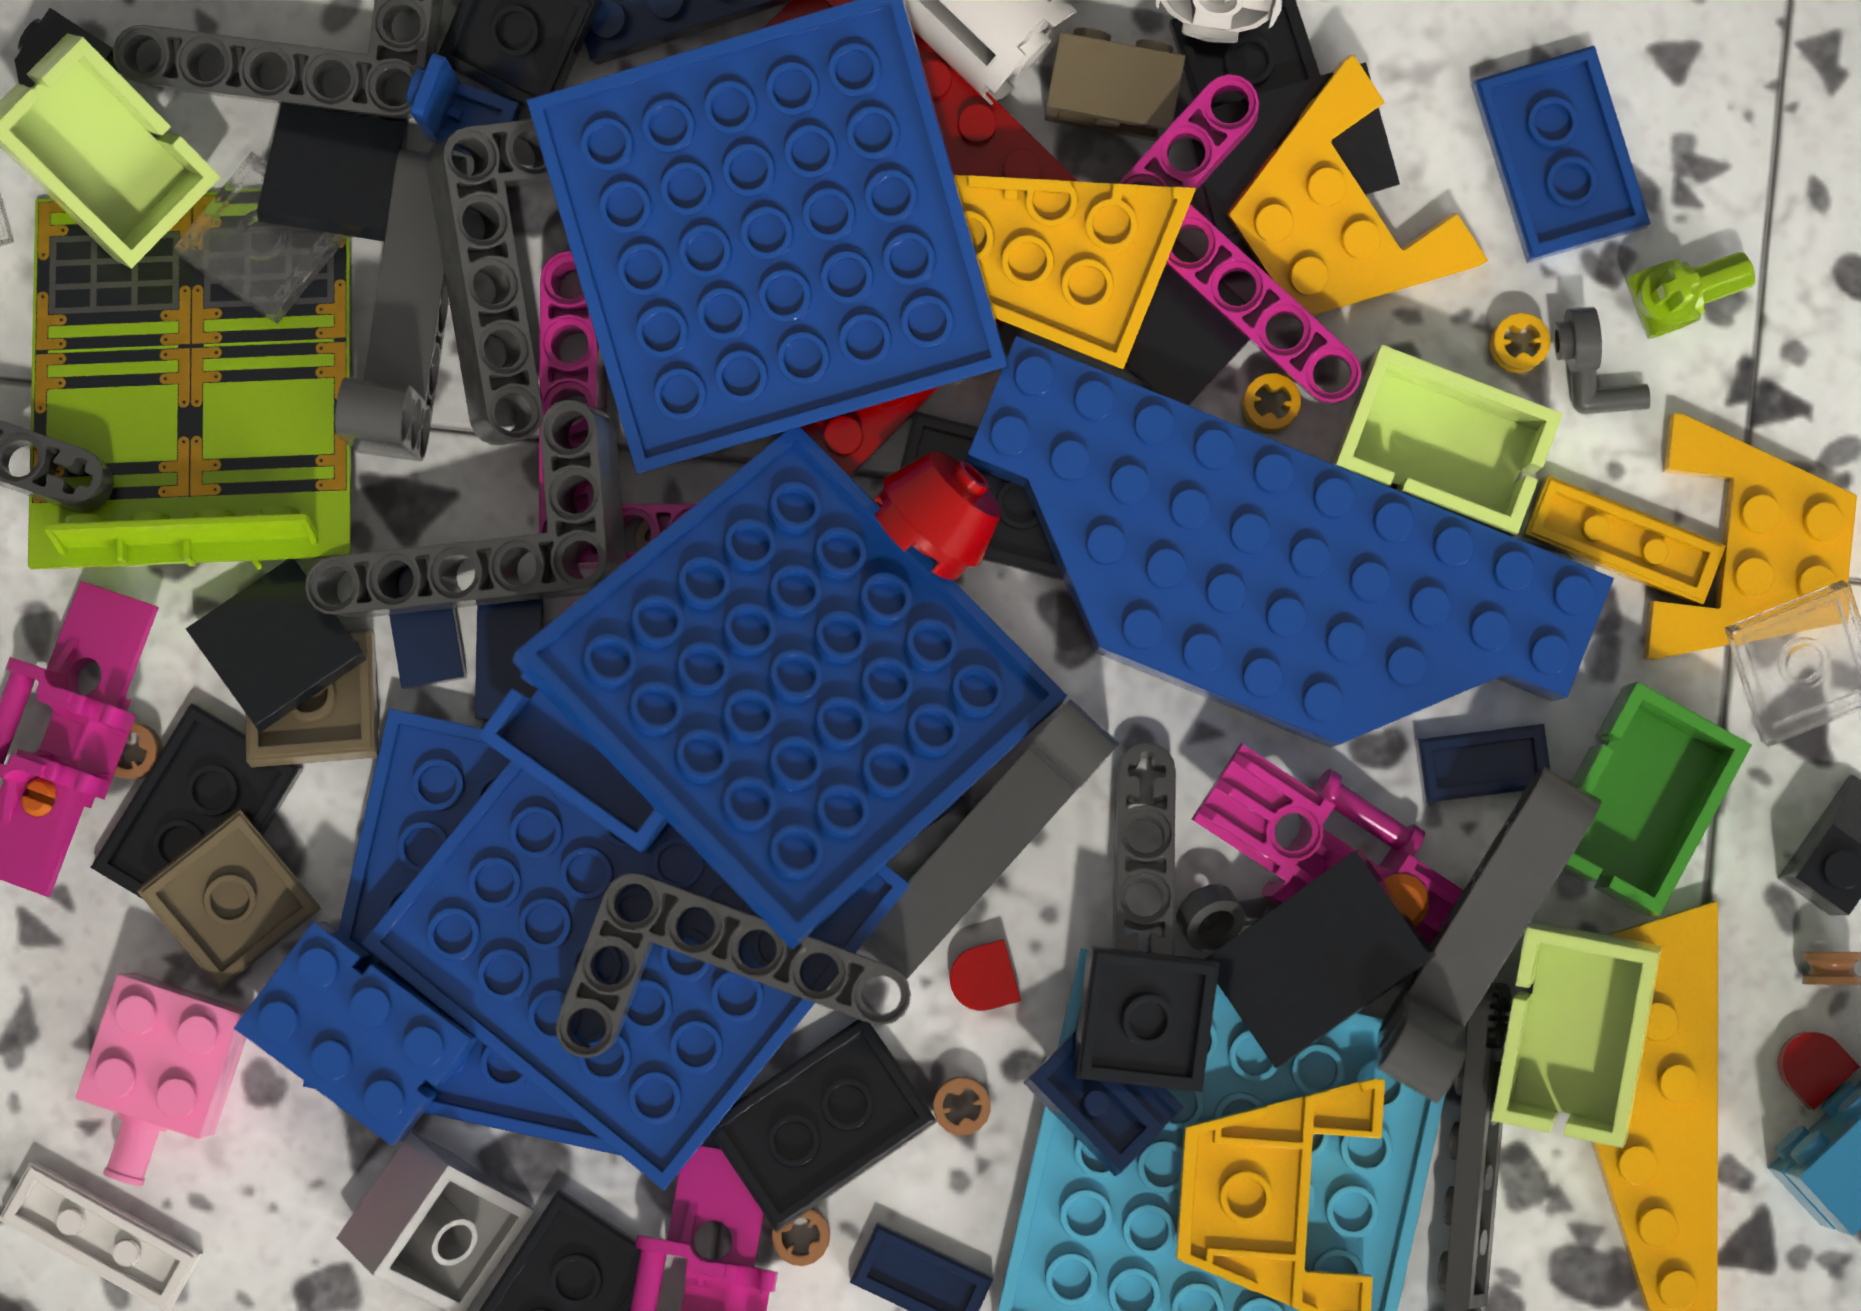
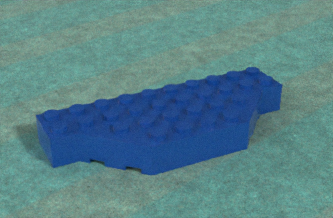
(1269, 566)

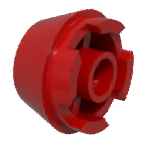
(940, 511)

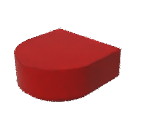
(984, 977)
(1814, 1067)

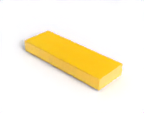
(1624, 541)

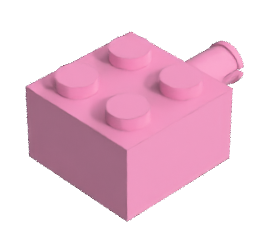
(161, 1065)

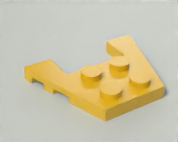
(1318, 227)
(1780, 534)
(1250, 1195)

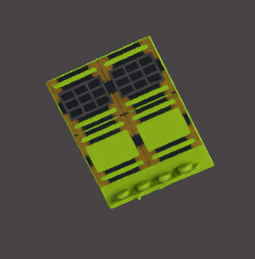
(192, 405)

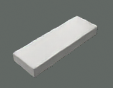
(100, 1236)

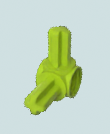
(1676, 294)

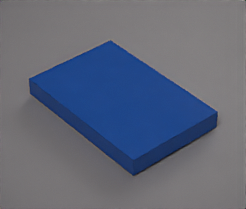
(1560, 154)

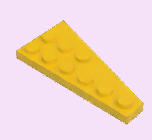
(1073, 255)
(1668, 1169)

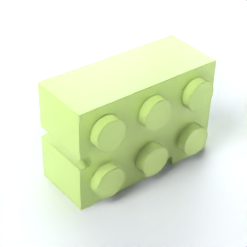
(91, 151)
(1447, 439)
(1578, 1033)

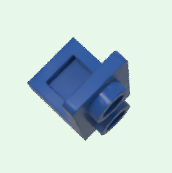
(446, 104)

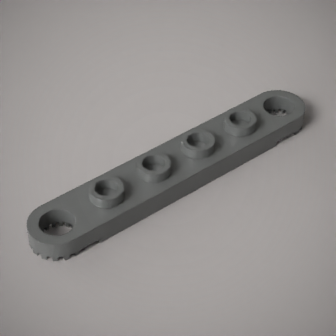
(1476, 1148)

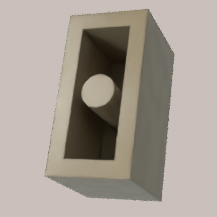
(1114, 84)

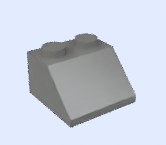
(434, 1225)

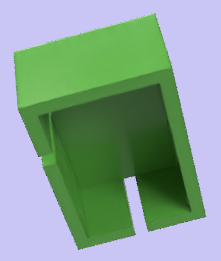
(1657, 796)

